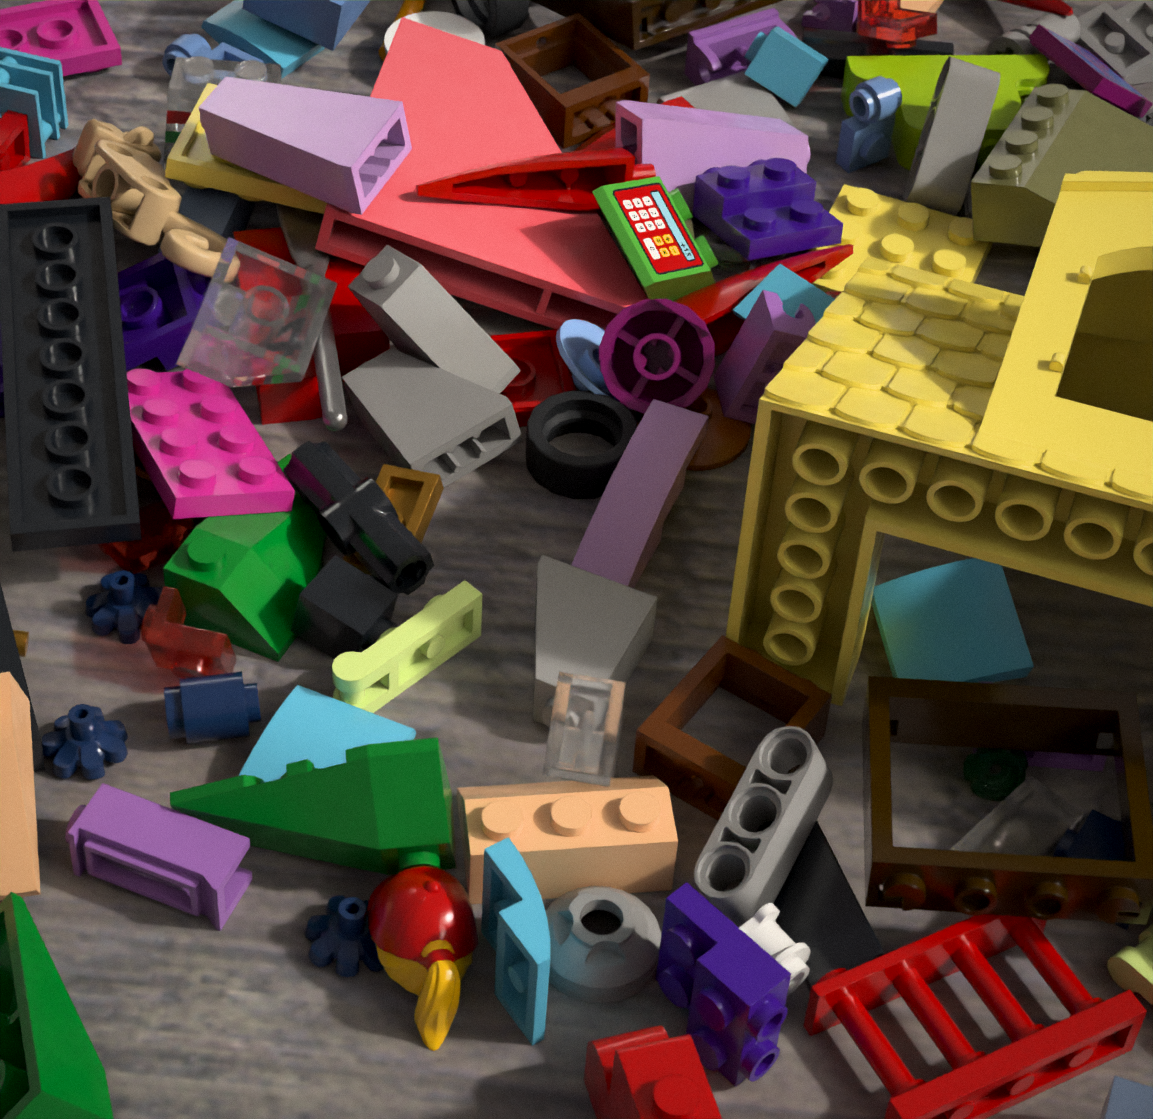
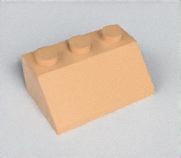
(574, 833)

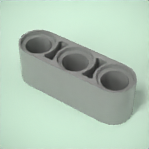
(951, 136)
(760, 797)

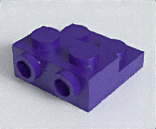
(764, 208)
(157, 309)
(726, 984)

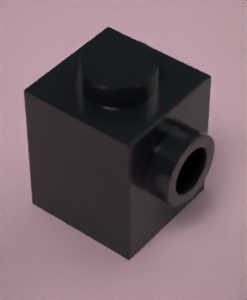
(343, 609)

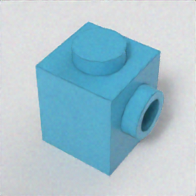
(784, 64)

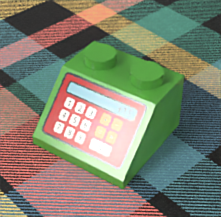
(655, 238)

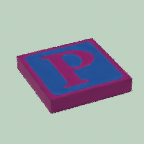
(1089, 71)

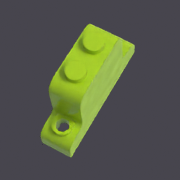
(917, 81)

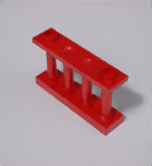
(978, 1082)

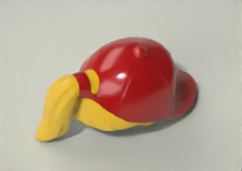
(425, 942)

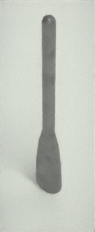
(301, 234)

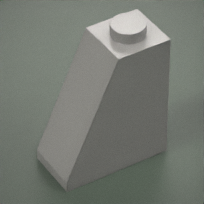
(428, 321)
(430, 416)
(585, 629)

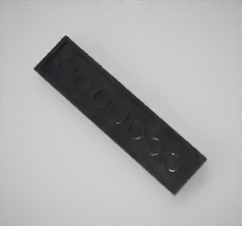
(65, 377)

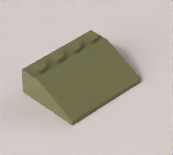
(1048, 137)

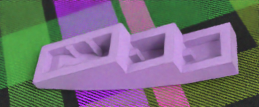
(641, 494)

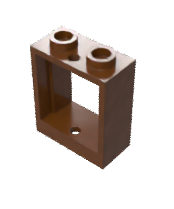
(588, 108)
(682, 759)

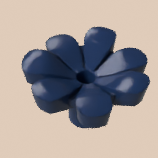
(121, 604)
(84, 741)
(343, 936)

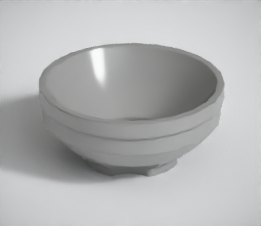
(602, 966)

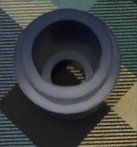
(211, 708)

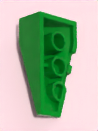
(248, 573)
(372, 813)
(44, 1047)

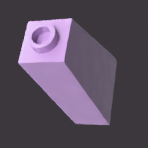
(308, 138)
(692, 140)

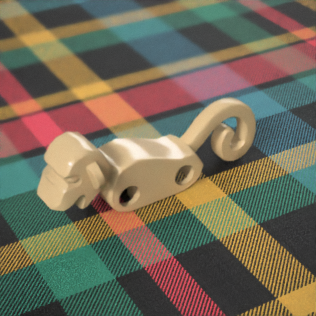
(141, 197)

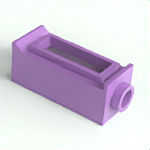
(159, 853)

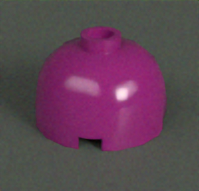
(657, 354)

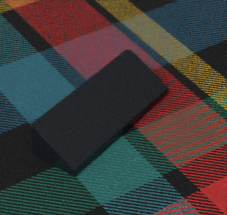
(823, 911)

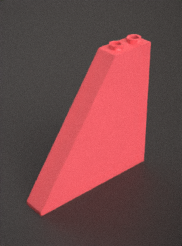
(461, 116)

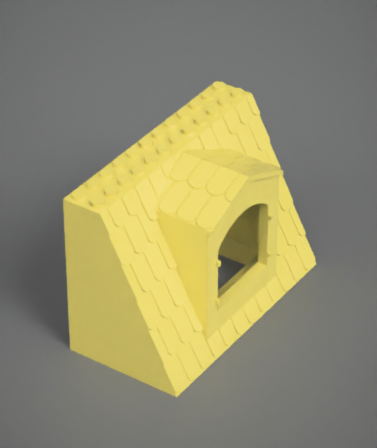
(960, 428)

